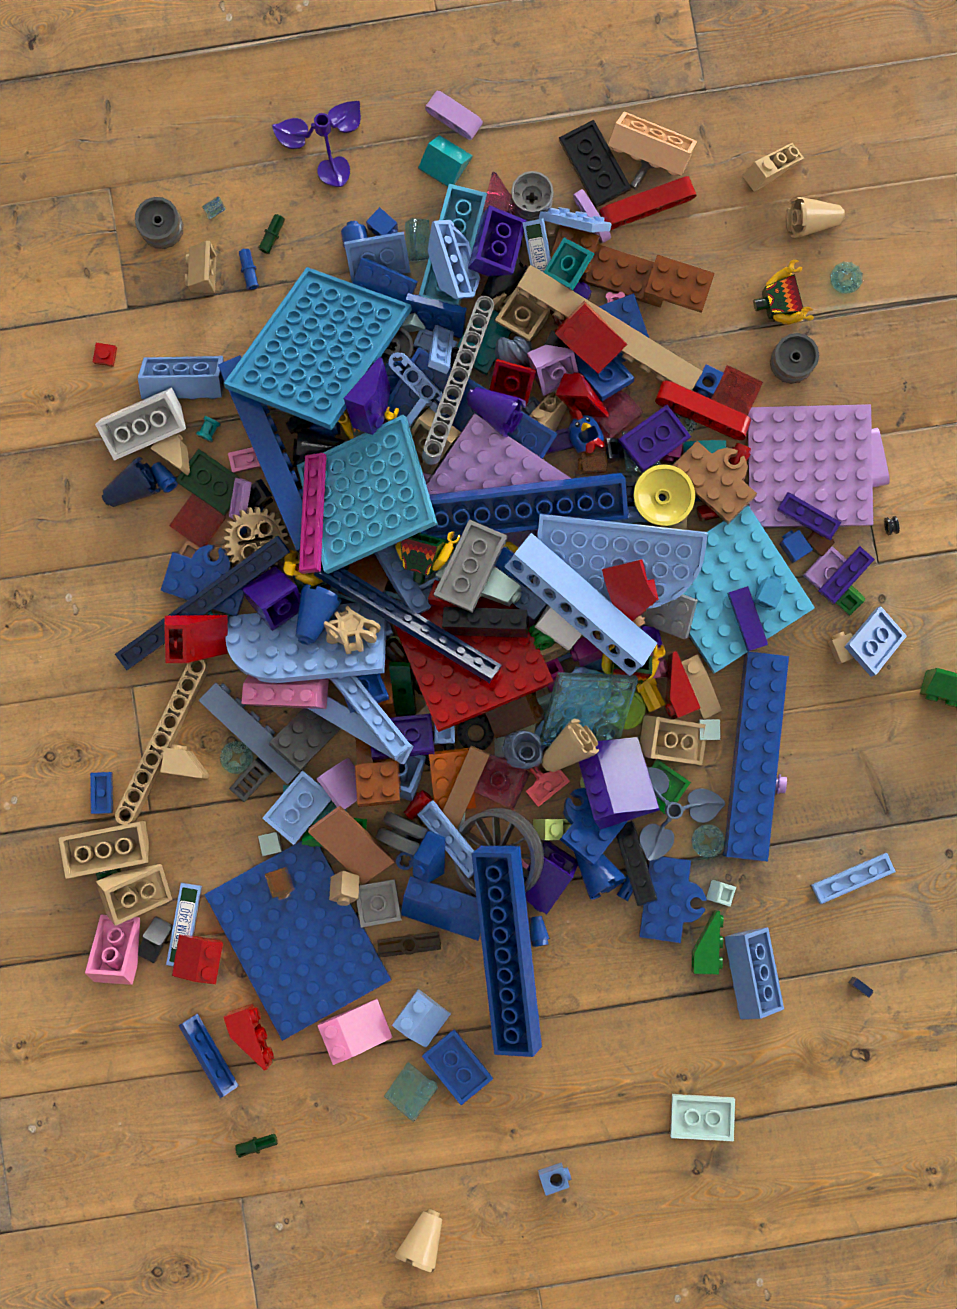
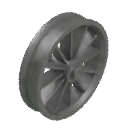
(516, 820)

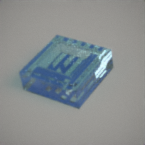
(213, 207)

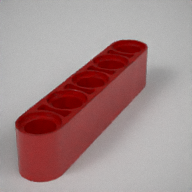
(648, 202)
(703, 410)

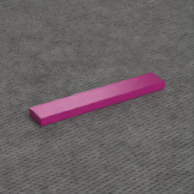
(312, 513)

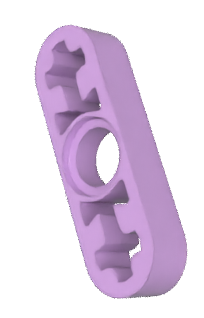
(586, 206)

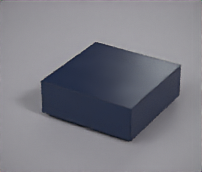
(860, 986)

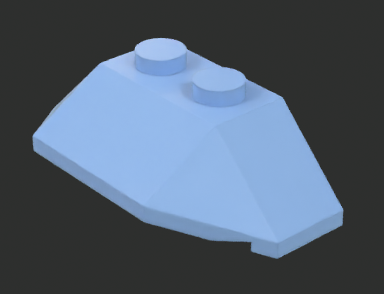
(450, 260)

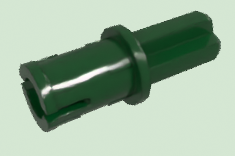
(271, 234)
(255, 1145)

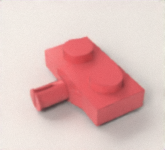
(546, 785)

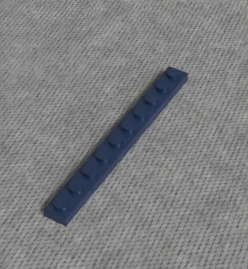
(206, 599)
(411, 623)

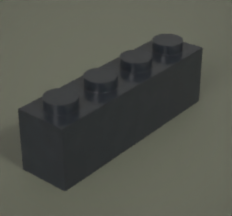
(486, 622)

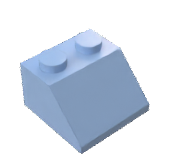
(421, 1018)

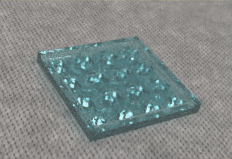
(594, 699)

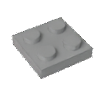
(378, 903)

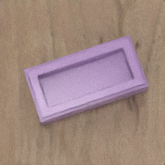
(240, 496)

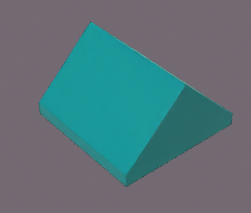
(444, 161)
(568, 263)

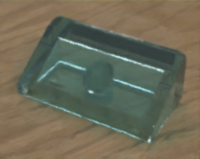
(417, 239)

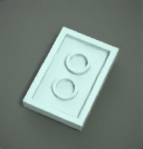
(702, 1117)

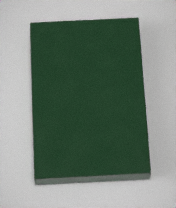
(209, 481)

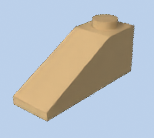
(702, 686)

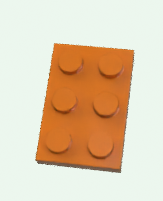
(444, 771)

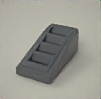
(246, 774)

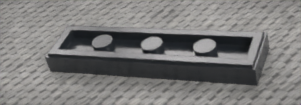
(636, 865)

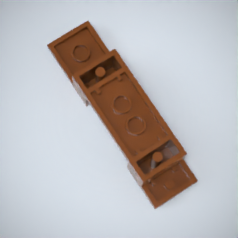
(648, 280)
(378, 779)

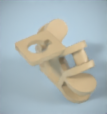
(349, 624)

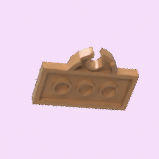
(716, 480)

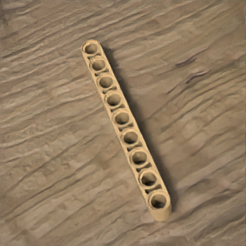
(153, 746)

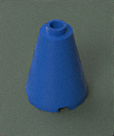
(314, 609)
(600, 877)

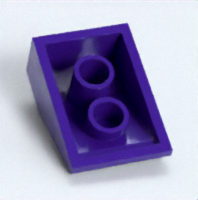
(369, 399)

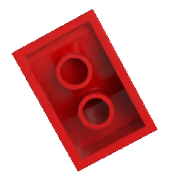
(590, 337)
(679, 692)

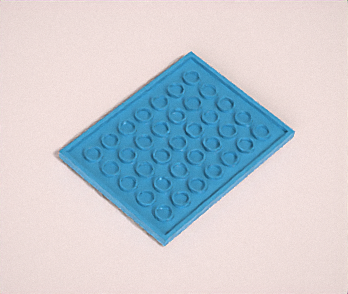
(317, 347)

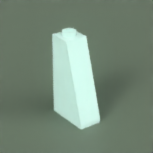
(498, 587)

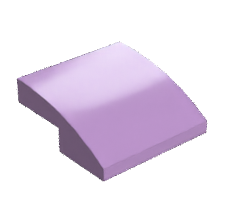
(340, 783)

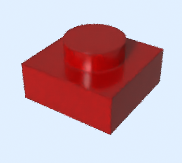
(104, 354)

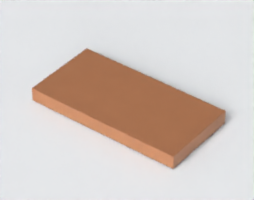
(351, 844)

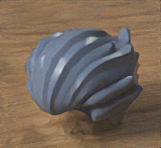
(513, 351)
(522, 749)

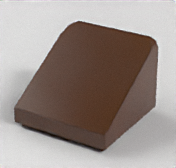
(819, 544)

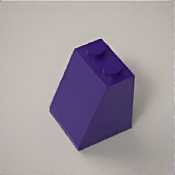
(273, 597)
(555, 876)

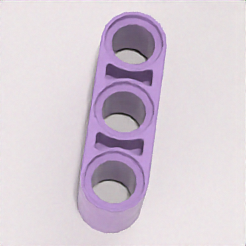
(453, 115)
(879, 466)

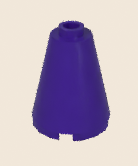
(497, 409)

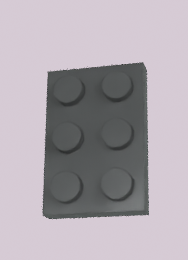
(303, 738)

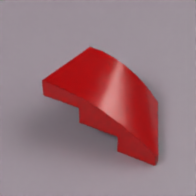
(630, 588)

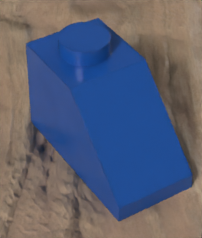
(430, 858)

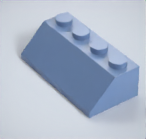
(187, 376)
(754, 973)

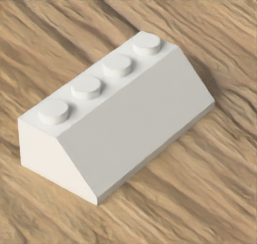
(142, 424)

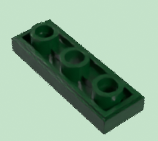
(402, 688)

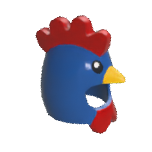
(584, 432)

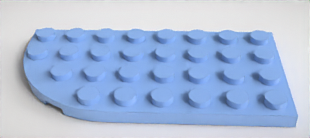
(590, 545)
(280, 657)

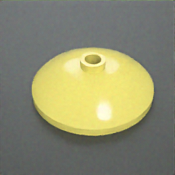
(675, 487)

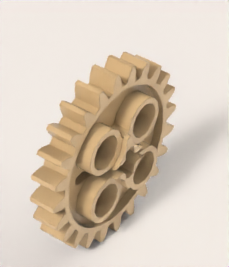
(252, 522)

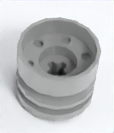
(531, 186)

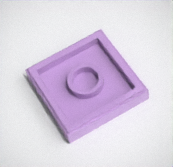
(824, 567)

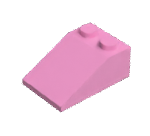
(114, 952)
(354, 1031)

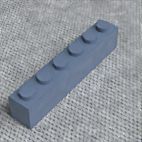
(247, 729)

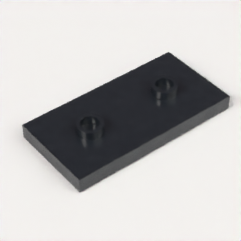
(594, 163)

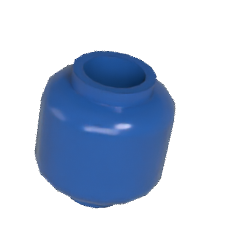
(353, 231)

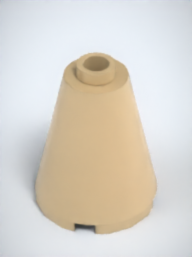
(812, 216)
(570, 747)
(422, 1242)

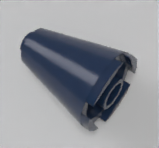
(131, 484)

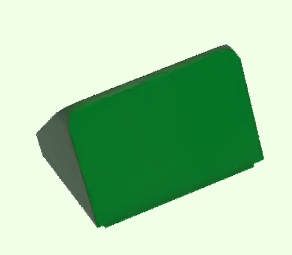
(850, 600)

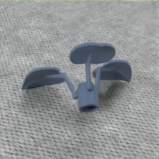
(703, 807)

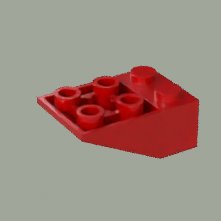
(195, 637)
(247, 1033)

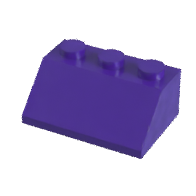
(496, 243)

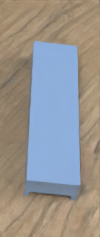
(583, 602)

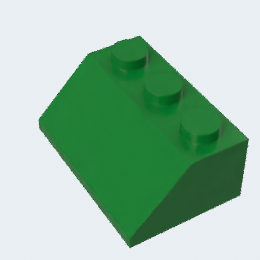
(940, 685)

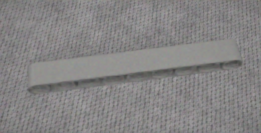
(456, 388)

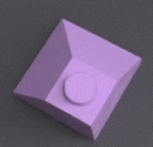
(550, 366)

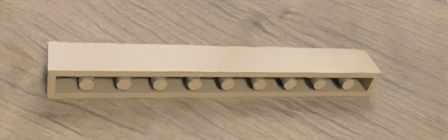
(639, 349)

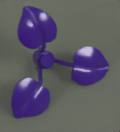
(294, 131)

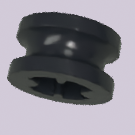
(891, 525)

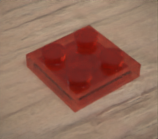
(737, 390)
(197, 521)

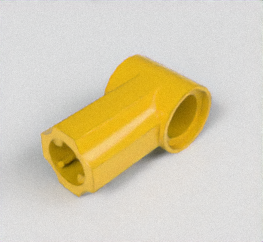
(650, 695)

